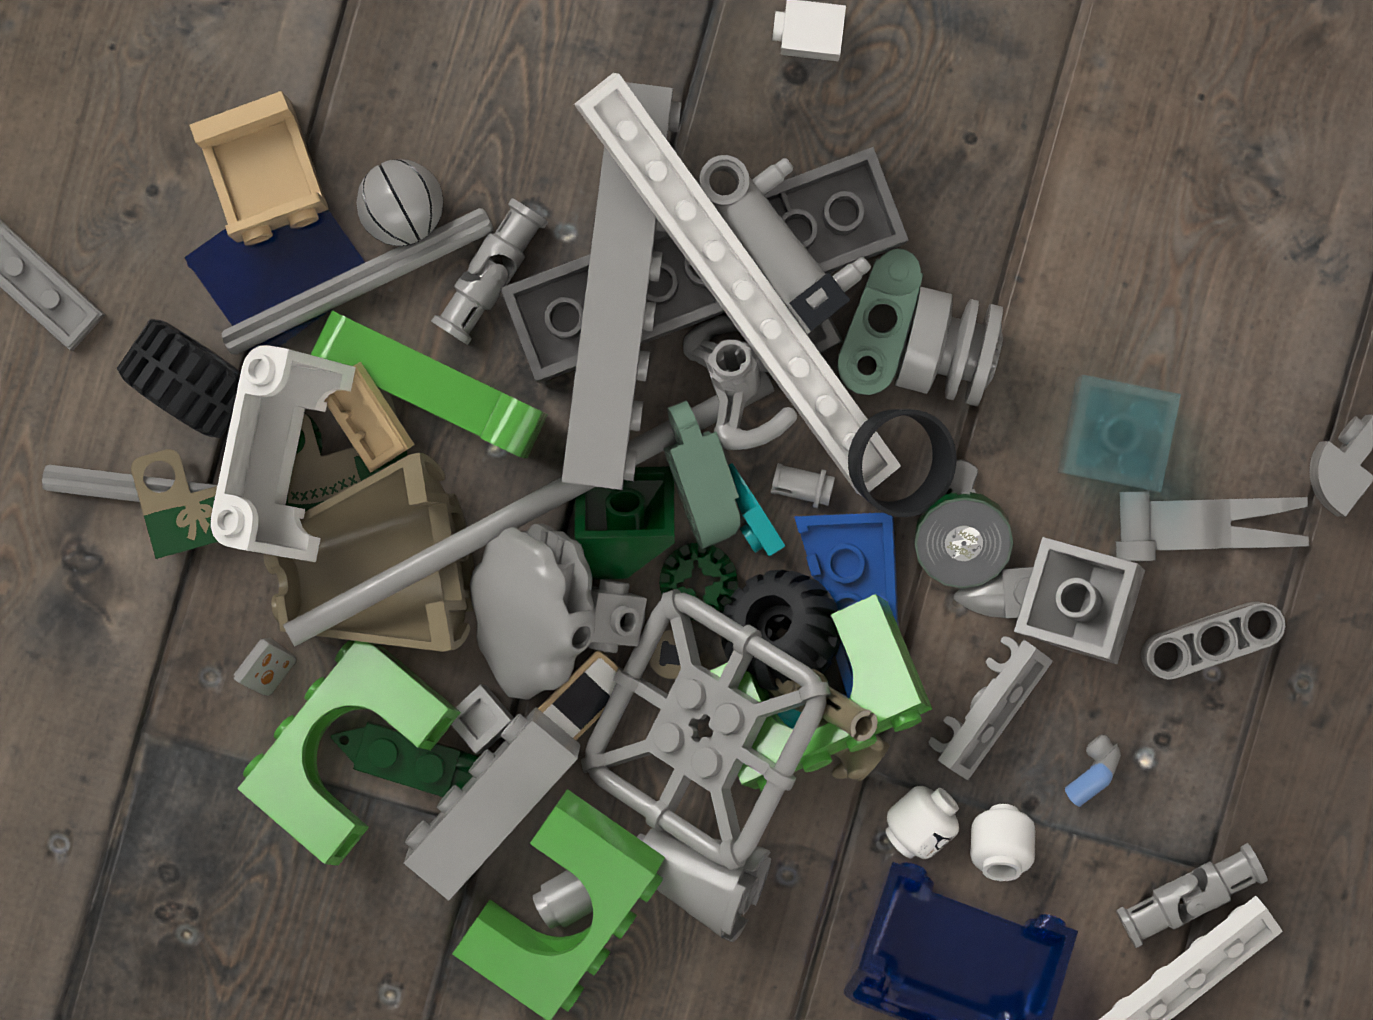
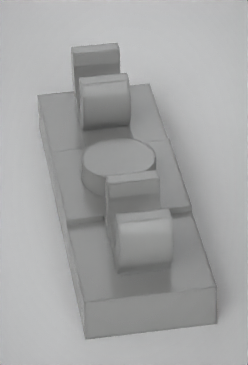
(992, 708)

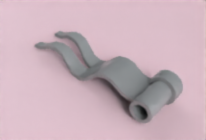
(1198, 525)

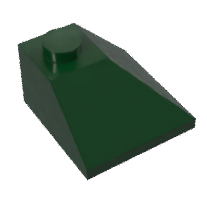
(626, 526)

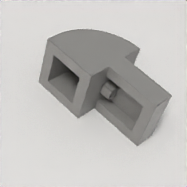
(1338, 472)

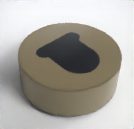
(665, 657)

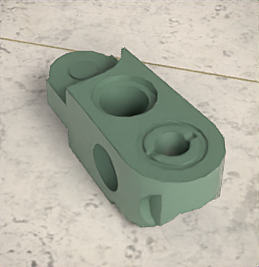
(893, 282)
(702, 478)

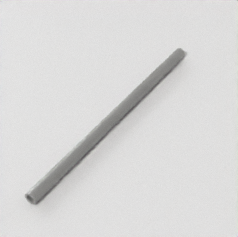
(484, 531)

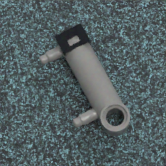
(773, 245)

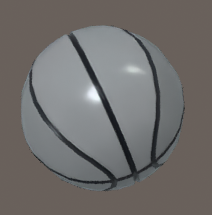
(399, 202)

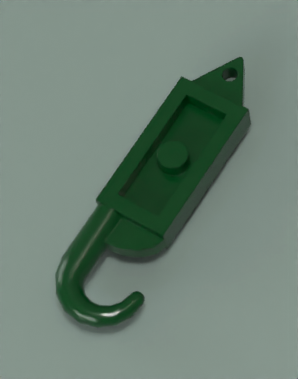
(393, 757)

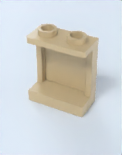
(260, 168)

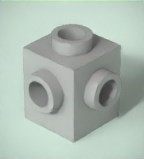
(617, 616)

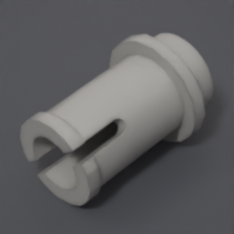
(803, 484)

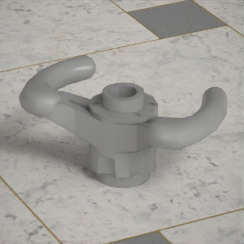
(735, 380)

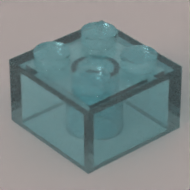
(1119, 433)

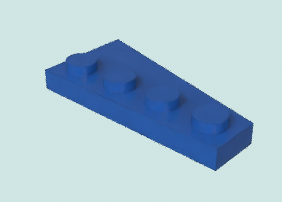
(853, 561)

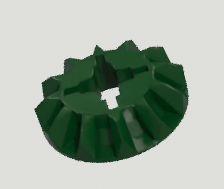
(712, 562)

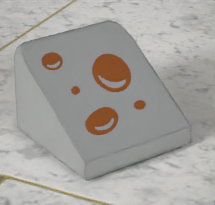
(265, 667)

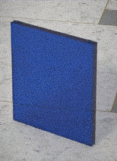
(262, 275)

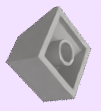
(1080, 600)

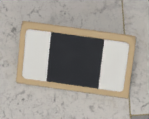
(584, 696)

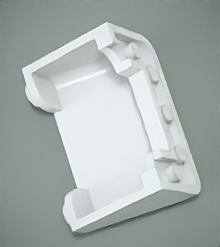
(262, 450)

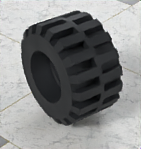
(182, 377)

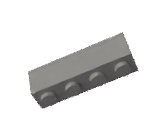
(491, 802)

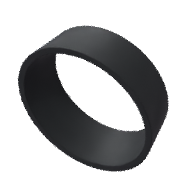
(938, 478)

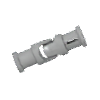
(481, 284)
(1216, 879)

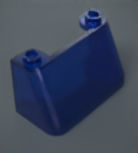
(954, 961)

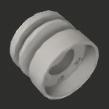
(950, 346)

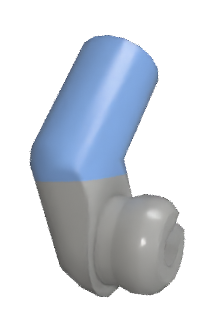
(1100, 773)

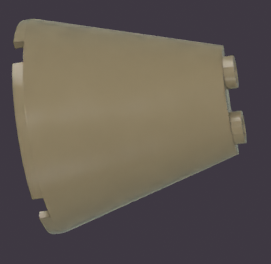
(370, 532)

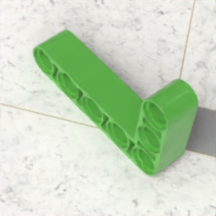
(432, 385)

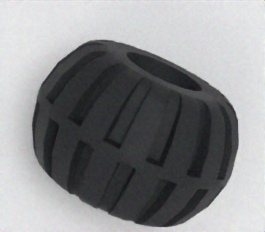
(796, 605)

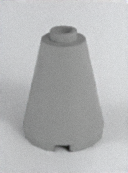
(707, 888)

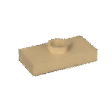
(369, 421)

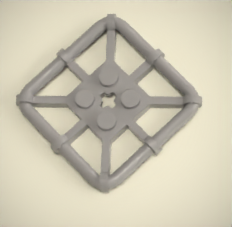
(735, 723)

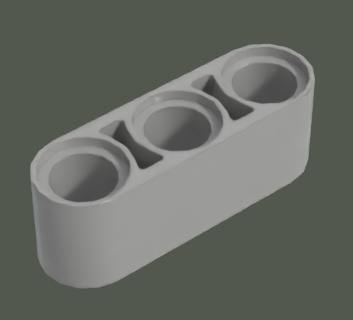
(1236, 643)

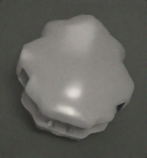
(532, 608)

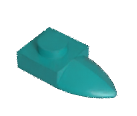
(758, 530)

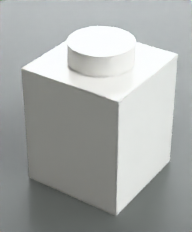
(810, 29)

